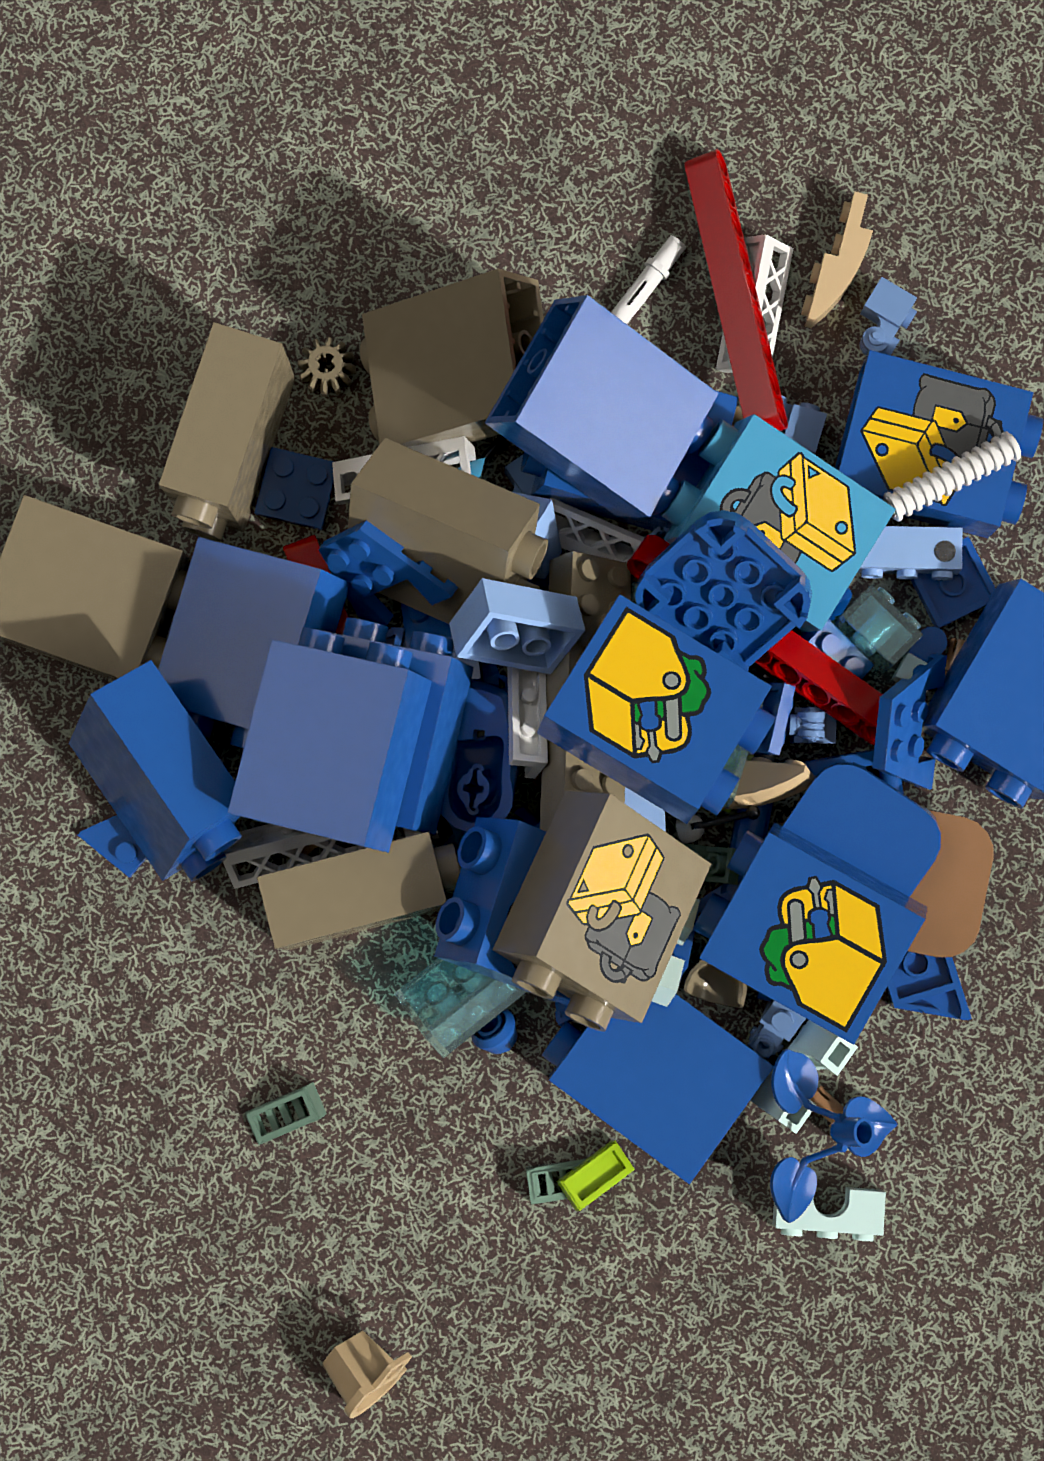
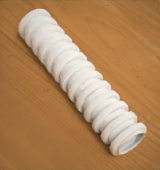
(953, 475)

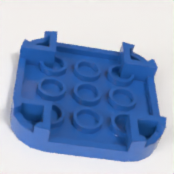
(726, 588)
(868, 825)

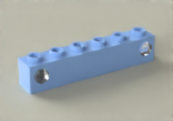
(915, 551)

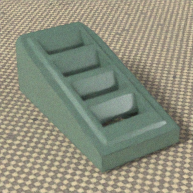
(312, 1103)
(533, 1181)

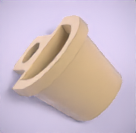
(363, 1372)

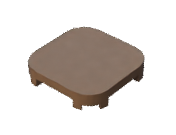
(954, 888)

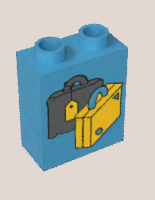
(793, 499)

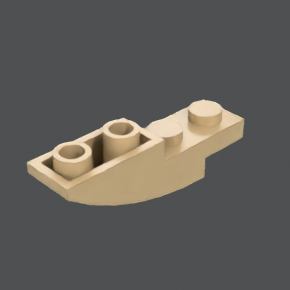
(837, 272)
(770, 782)

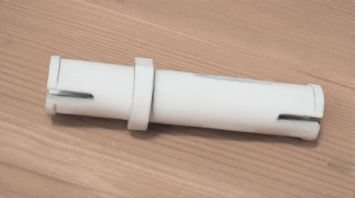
(655, 271)

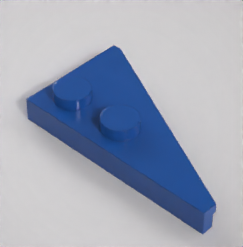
(115, 844)

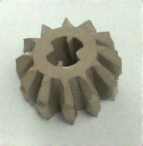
(340, 361)

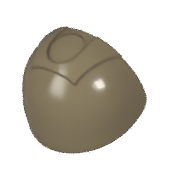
(715, 986)

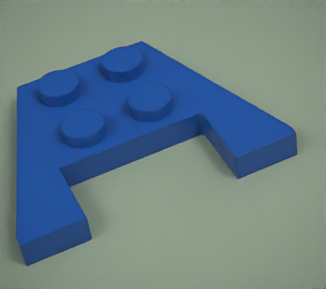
(373, 563)
(900, 725)

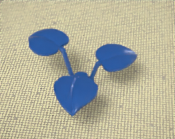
(859, 1129)

